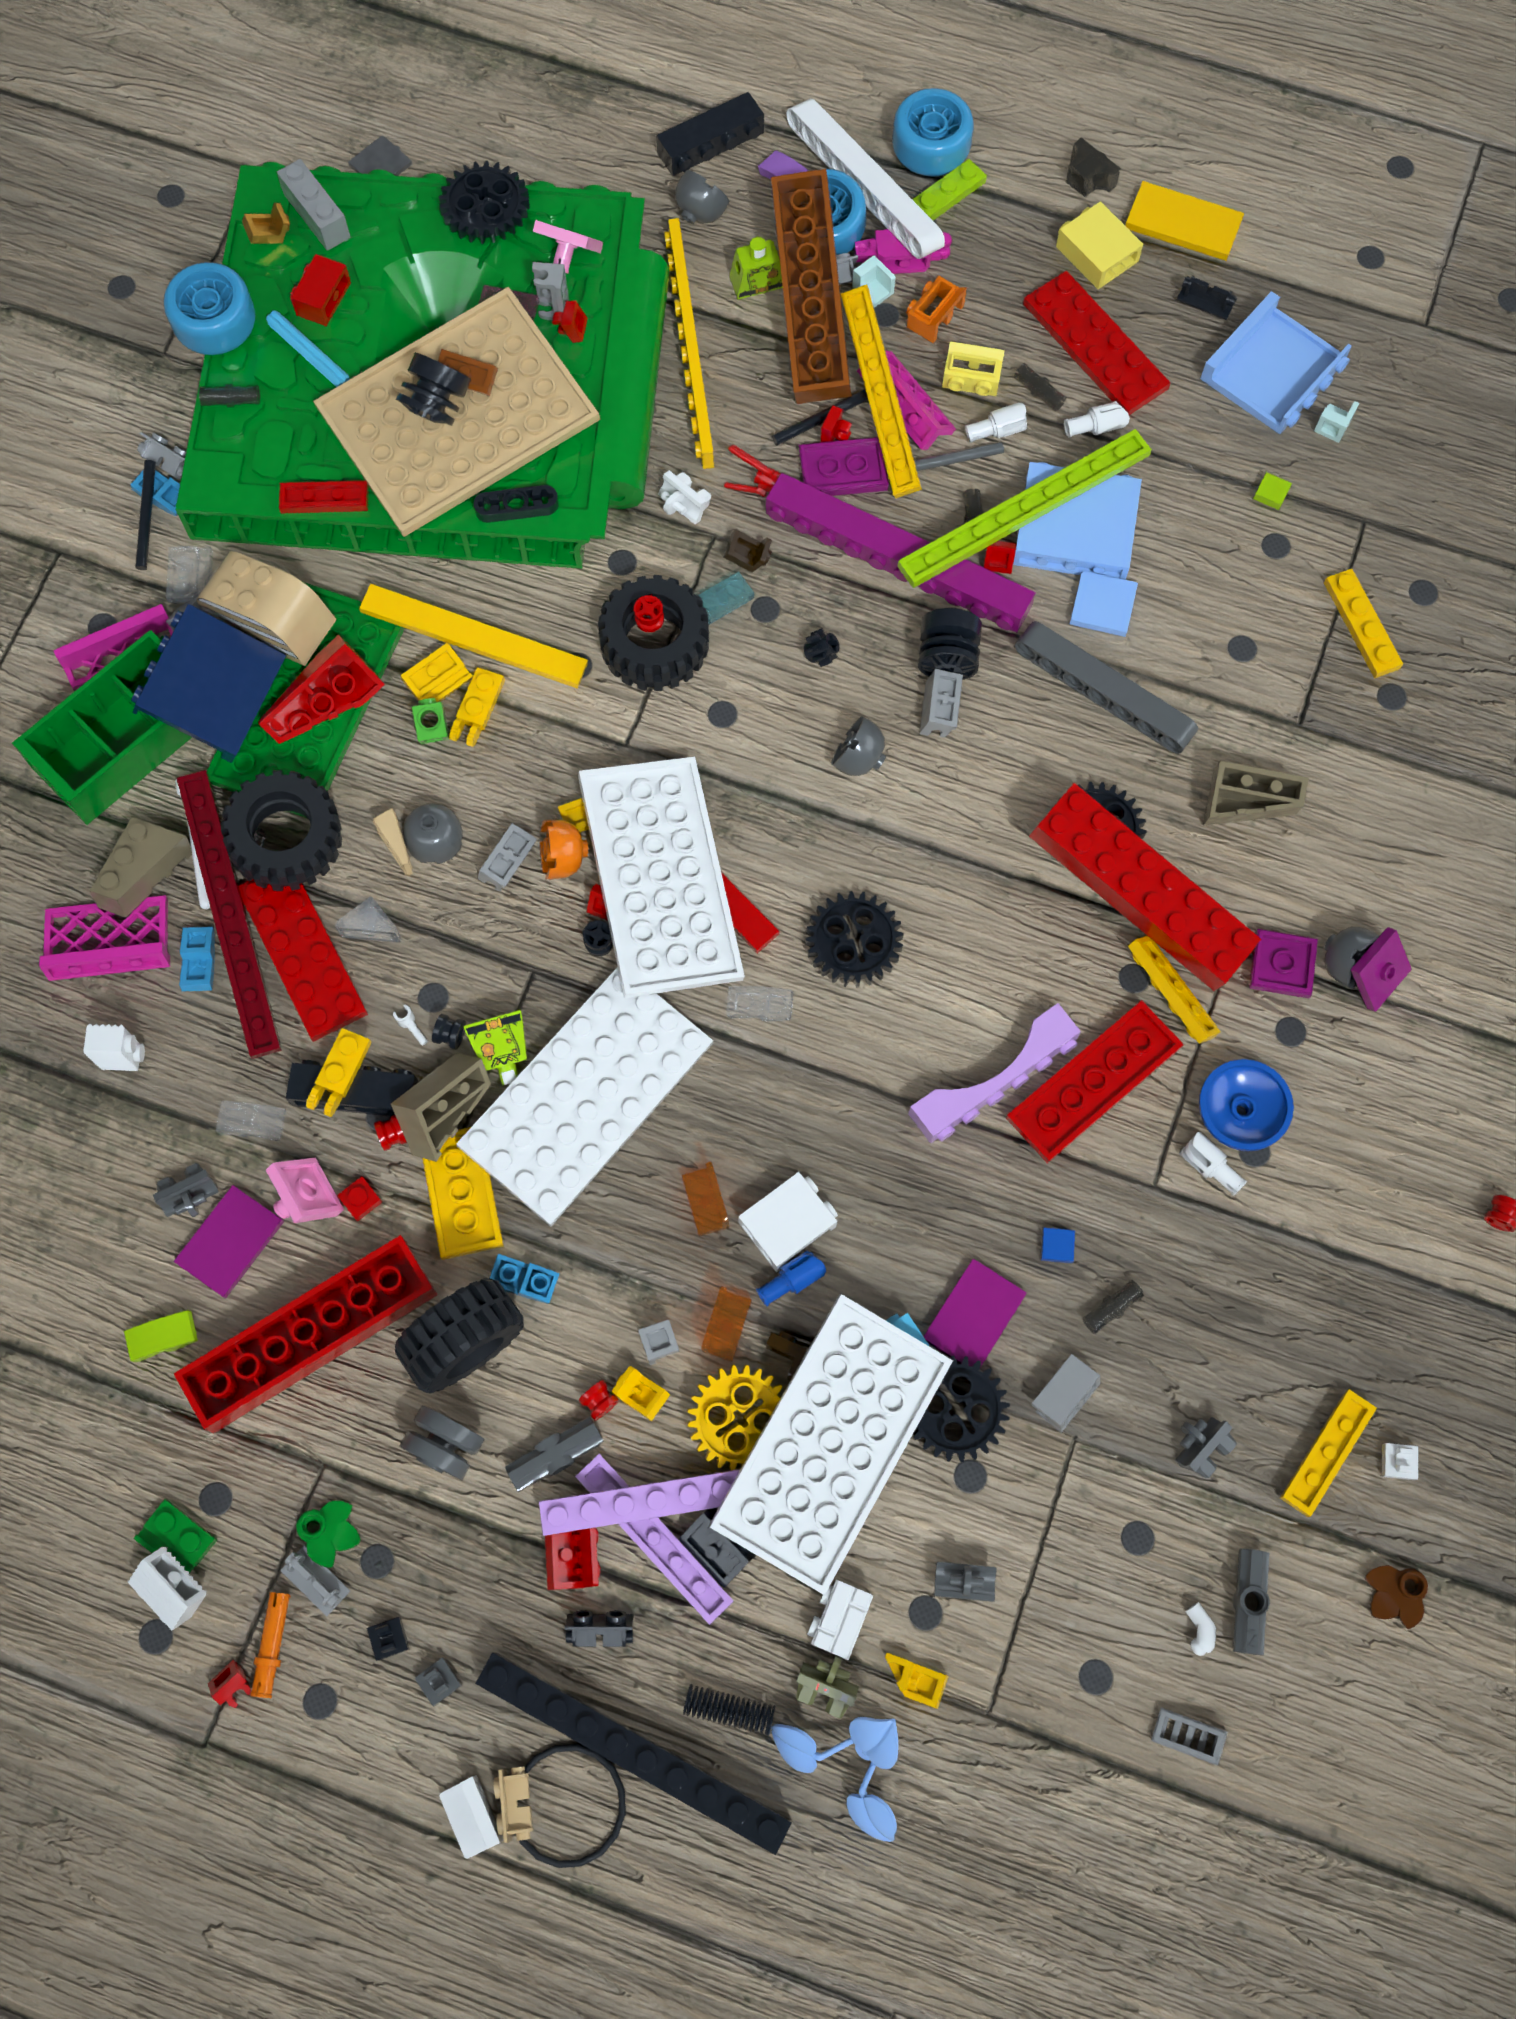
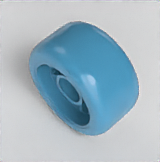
(932, 132)
(848, 210)
(209, 308)

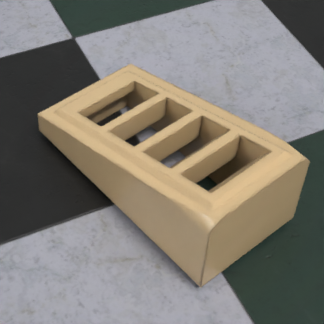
(391, 834)

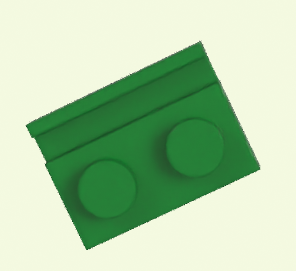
(178, 1533)

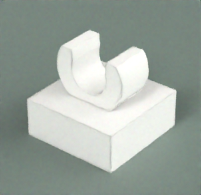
(1400, 1461)

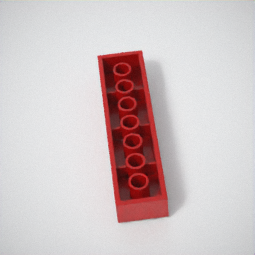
(1145, 887)
(305, 1335)

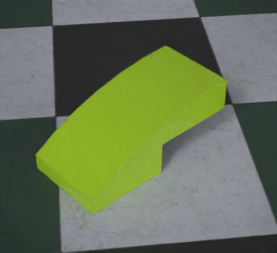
(160, 1335)

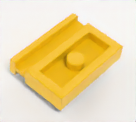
(437, 675)

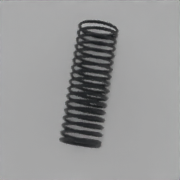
(688, 1707)

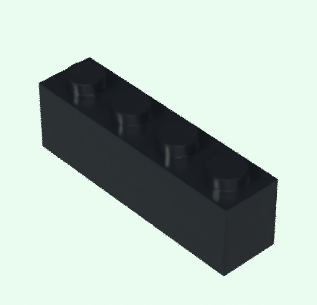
(710, 134)
(369, 1092)

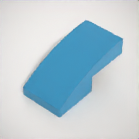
(164, 493)
(197, 959)

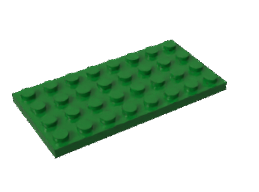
(322, 748)

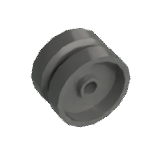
(440, 1446)

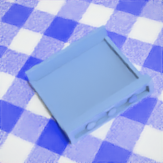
(1273, 366)
(1084, 533)

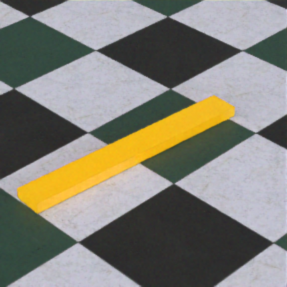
(881, 391)
(473, 636)

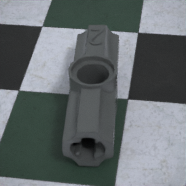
(554, 1454)
(1250, 1625)

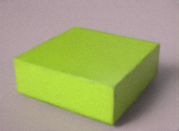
(1272, 491)

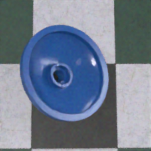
(1255, 1089)

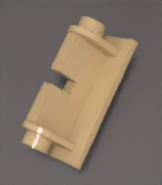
(513, 1818)

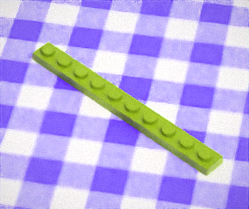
(1023, 508)

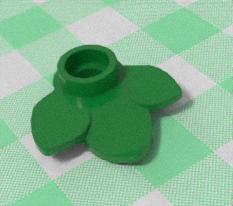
(333, 1534)

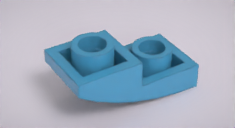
(524, 1279)

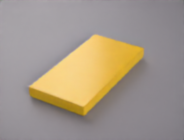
(1184, 220)
(461, 1202)

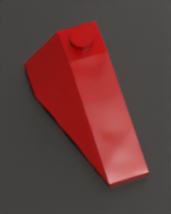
(325, 688)

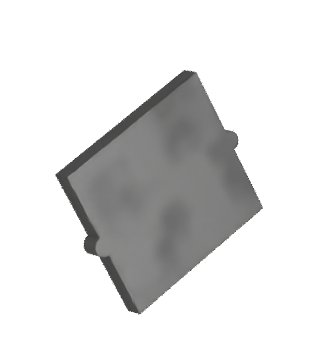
(381, 156)

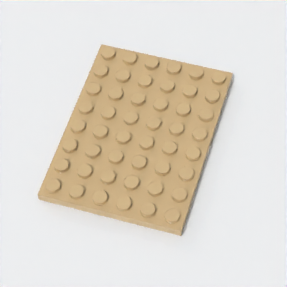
(431, 467)

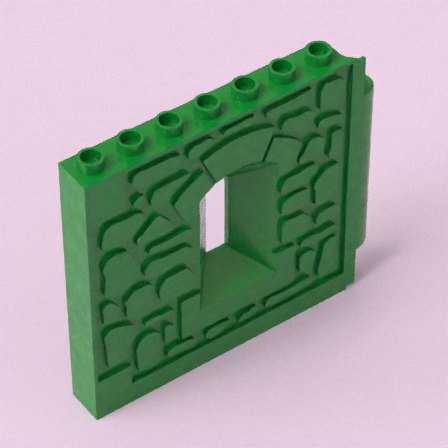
(404, 284)

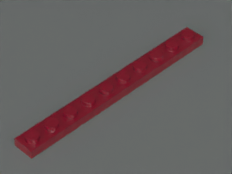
(229, 915)

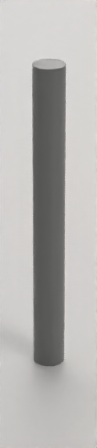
(959, 456)

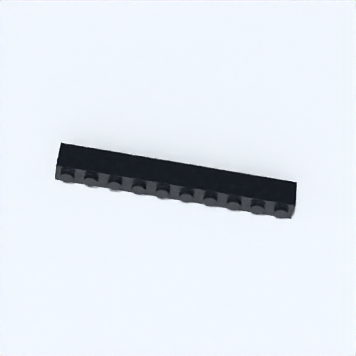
(634, 1753)

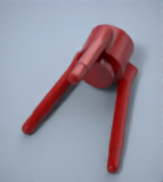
(765, 477)

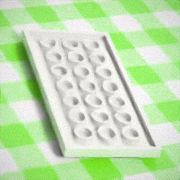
(660, 877)
(583, 1097)
(831, 1444)

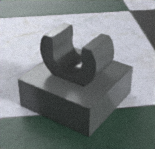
(438, 1681)

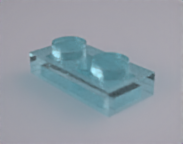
(726, 597)

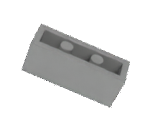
(313, 204)

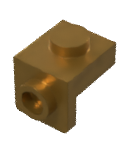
(267, 227)

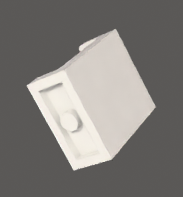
(788, 1220)

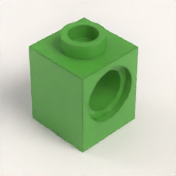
(436, 733)

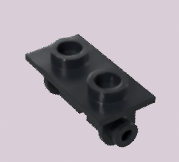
(1208, 299)
(584, 1627)

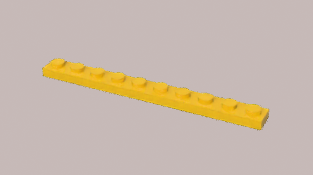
(690, 351)

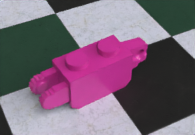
(896, 255)

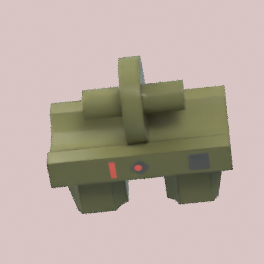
(830, 1681)

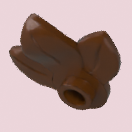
(1393, 1598)

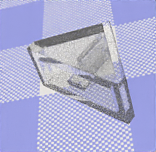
(368, 923)

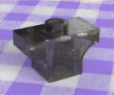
(1091, 169)

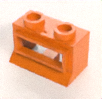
(928, 325)

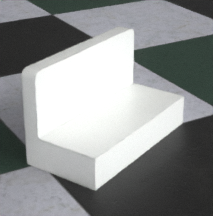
(470, 1817)

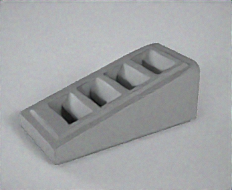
(1218, 1745)

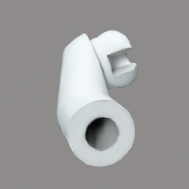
(1205, 1630)

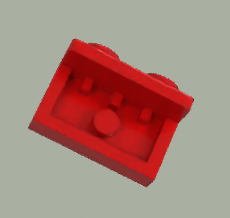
(572, 1559)

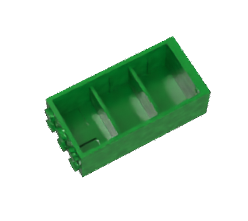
(93, 743)

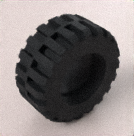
(654, 666)
(274, 795)
(459, 1335)

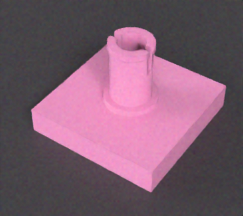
(566, 242)
(303, 1191)

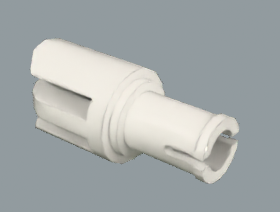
(1098, 420)
(999, 423)
(1211, 1162)

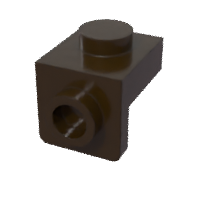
(747, 551)
(786, 1346)

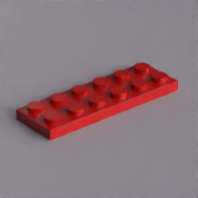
(1096, 343)
(304, 957)
(1094, 1081)

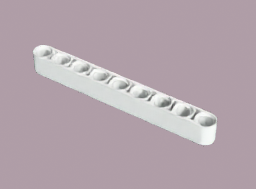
(881, 193)

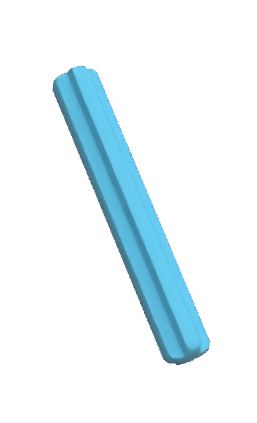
(307, 348)

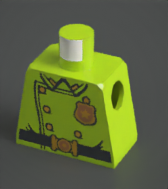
(756, 269)
(500, 1043)

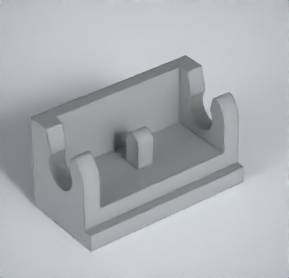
(550, 287)
(941, 702)
(506, 857)
(1066, 1393)

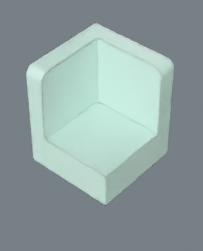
(877, 277)
(1335, 421)

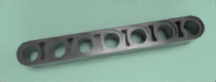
(1106, 687)

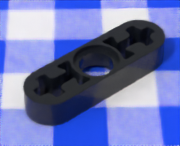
(526, 511)

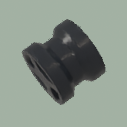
(597, 931)
(448, 1031)

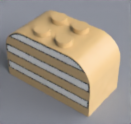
(267, 606)

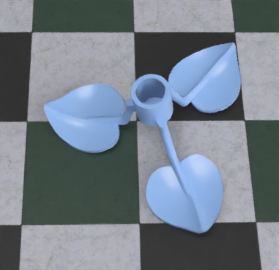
(873, 1741)

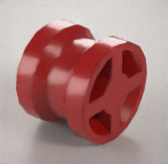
(652, 607)
(389, 1133)
(1502, 1214)
(599, 1400)

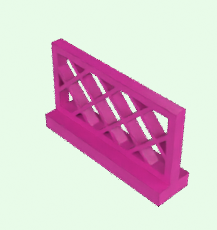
(105, 957)

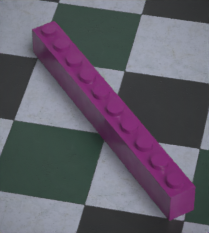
(885, 544)

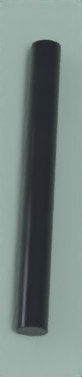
(818, 418)
(145, 515)

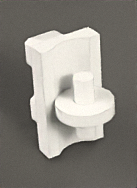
(682, 498)

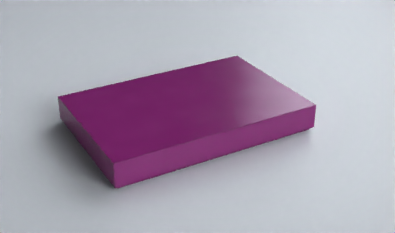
(844, 466)
(229, 1241)
(974, 1314)

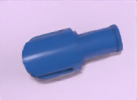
(793, 1277)

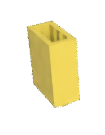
(1099, 245)

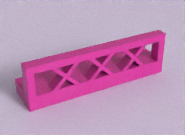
(920, 414)
(109, 641)

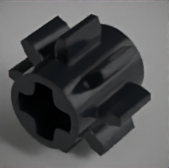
(821, 647)

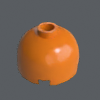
(561, 849)

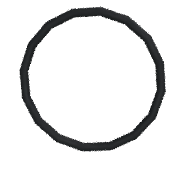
(622, 1807)

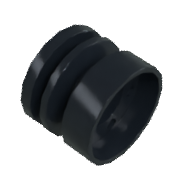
(433, 389)
(950, 642)

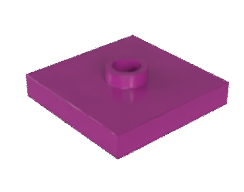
(1283, 964)
(1381, 969)

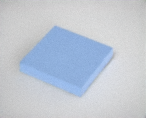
(1103, 603)

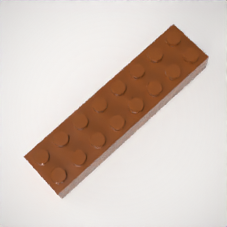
(811, 286)

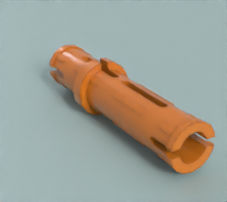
(270, 1645)

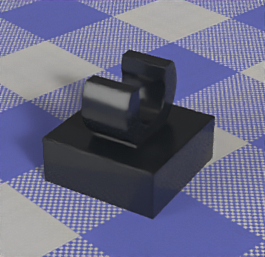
(388, 1638)

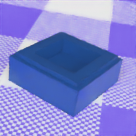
(1058, 1245)

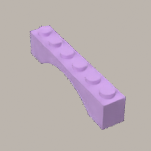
(945, 1109)

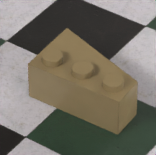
(1252, 793)
(137, 864)
(439, 1102)

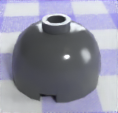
(699, 200)
(861, 749)
(432, 833)
(1345, 951)

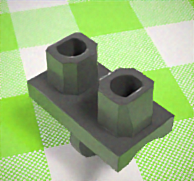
(185, 1194)
(1201, 1442)
(965, 1581)

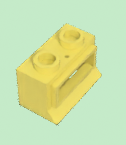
(971, 380)

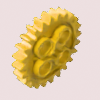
(721, 1393)

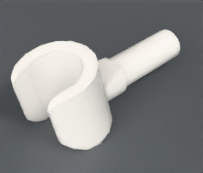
(408, 1022)

